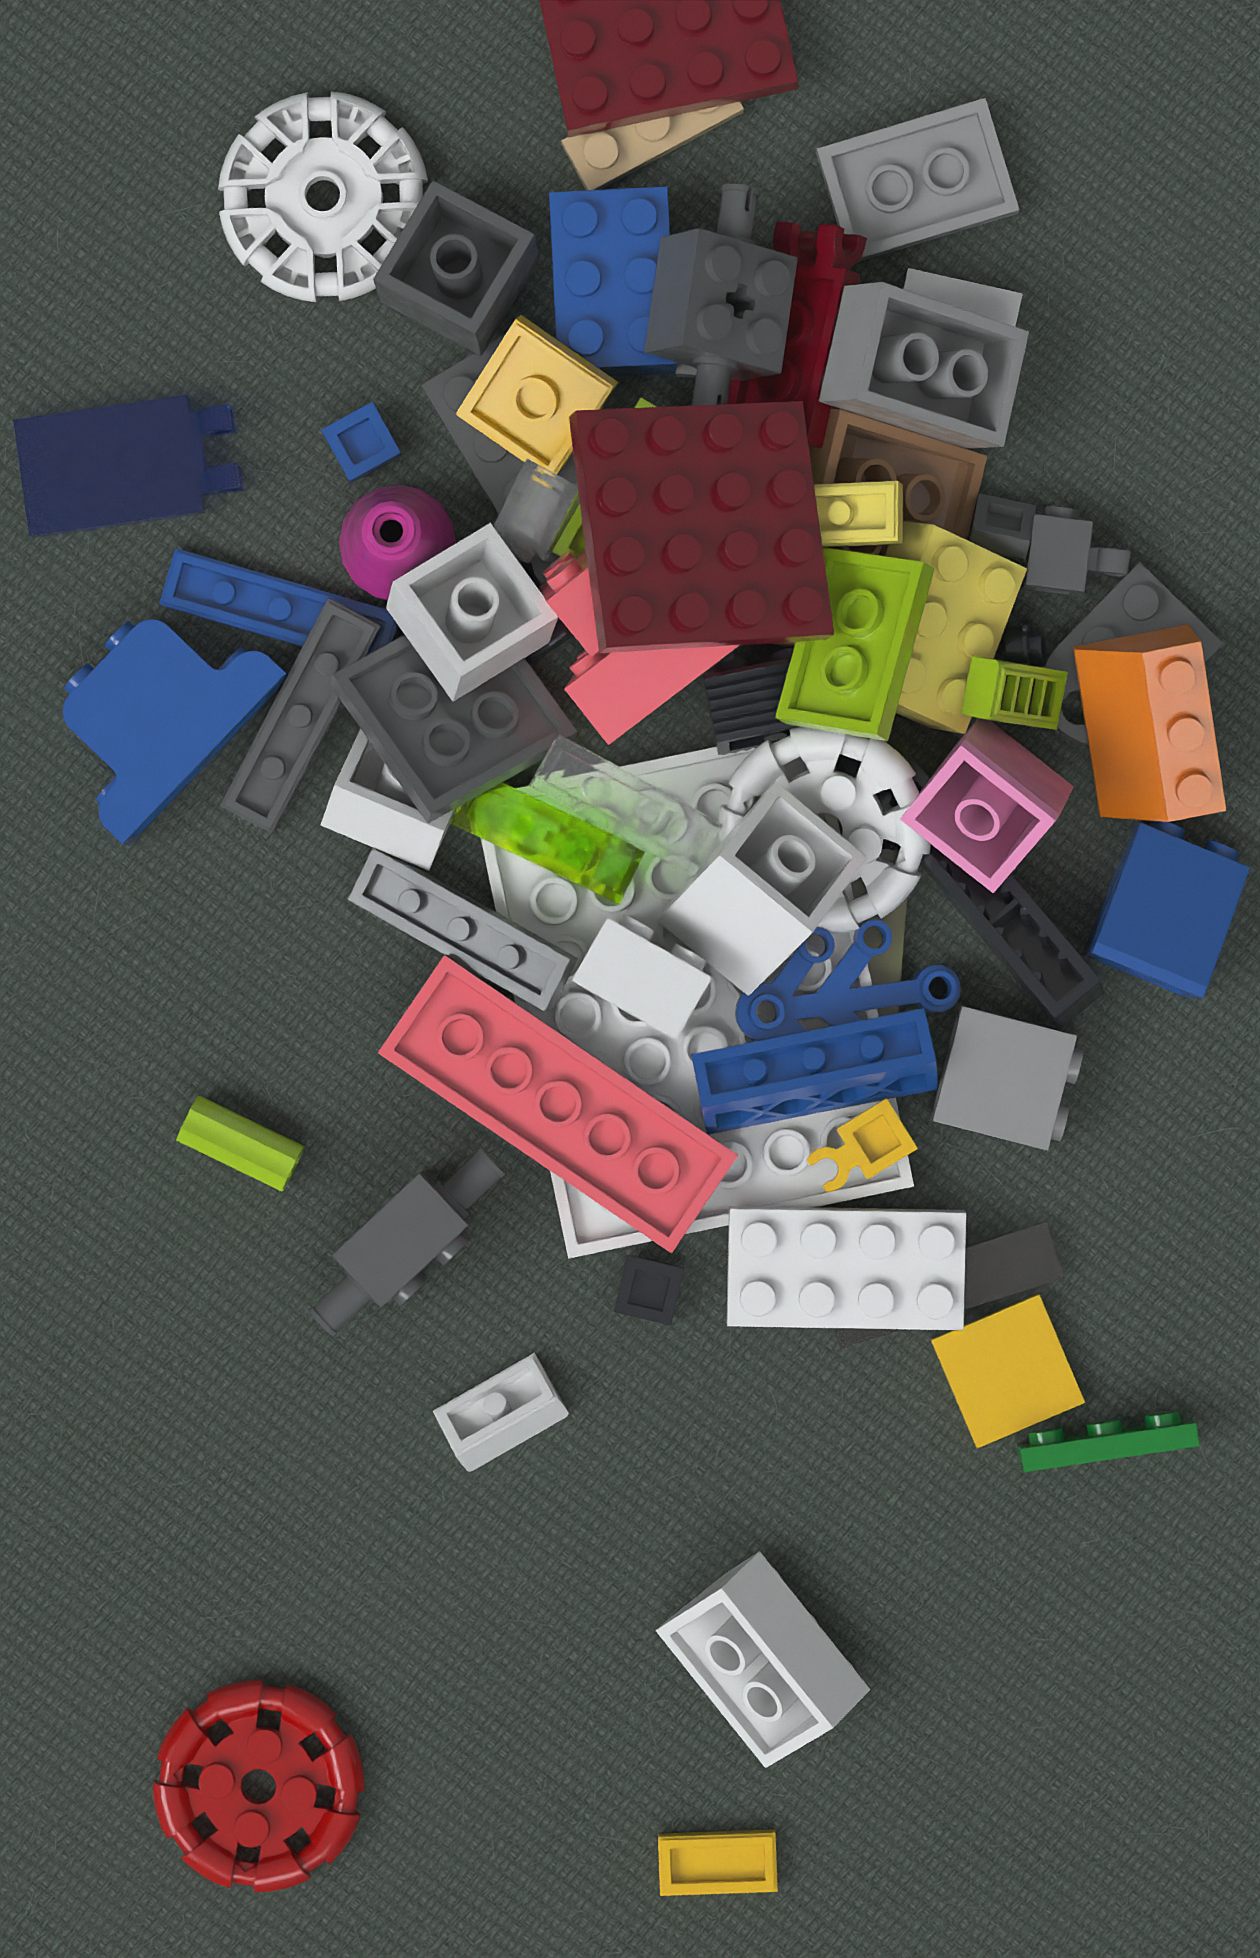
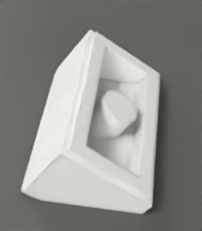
(500, 1413)

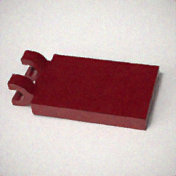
(811, 321)

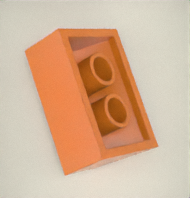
(1150, 726)

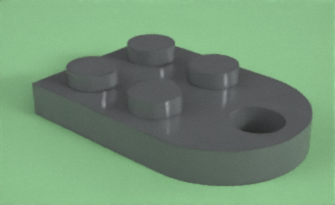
(1130, 608)

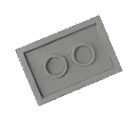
(919, 179)

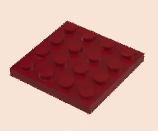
(663, 57)
(700, 526)

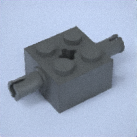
(721, 300)
(402, 1238)

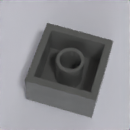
(456, 268)

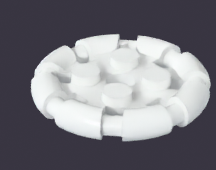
(292, 174)
(851, 802)

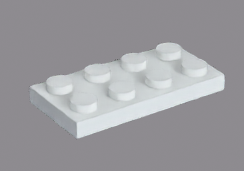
(846, 1268)

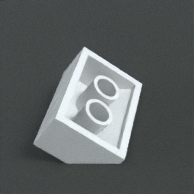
(763, 1660)

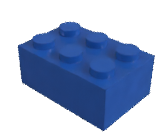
(606, 274)

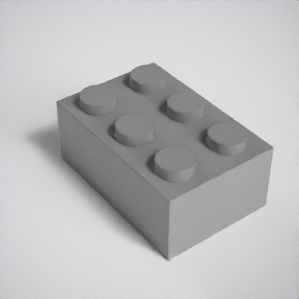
(923, 365)

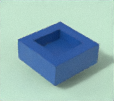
(361, 442)

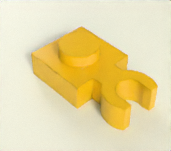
(870, 1141)

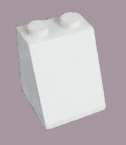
(763, 889)

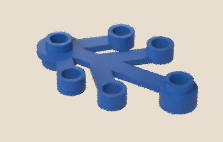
(834, 999)

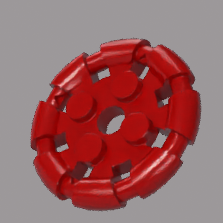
(249, 1820)

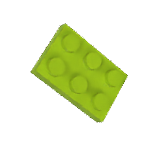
(859, 672)

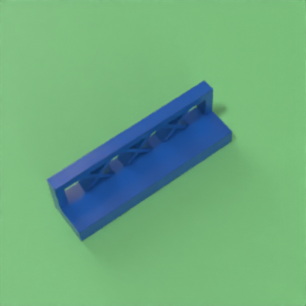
(815, 1071)

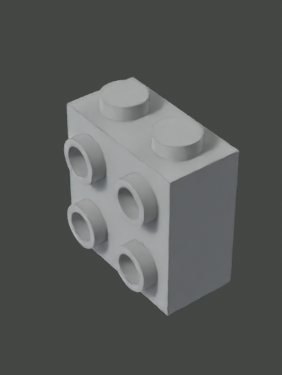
(1006, 1078)

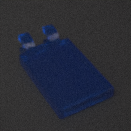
(120, 464)

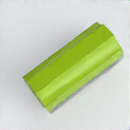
(240, 1143)

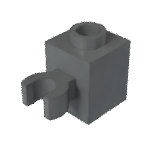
(1063, 556)

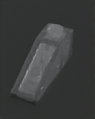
(626, 805)

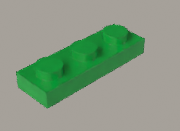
(1107, 1441)

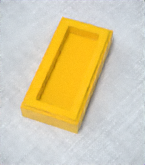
(717, 1862)

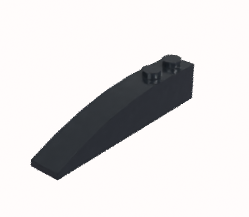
(1008, 924)

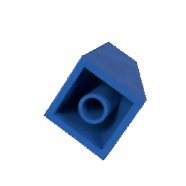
(1168, 909)

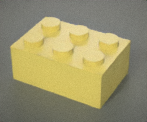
(961, 618)

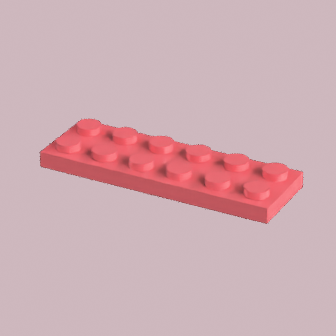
(558, 1104)

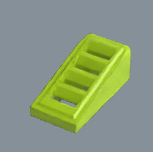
(986, 689)

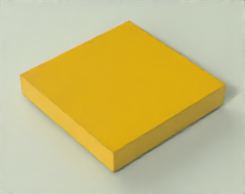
(531, 392)
(1007, 1370)

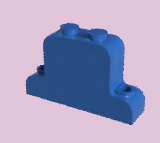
(160, 716)

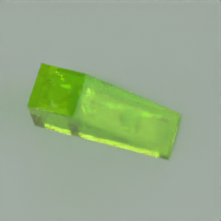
(551, 840)

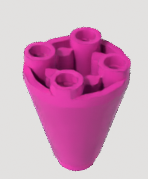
(378, 563)

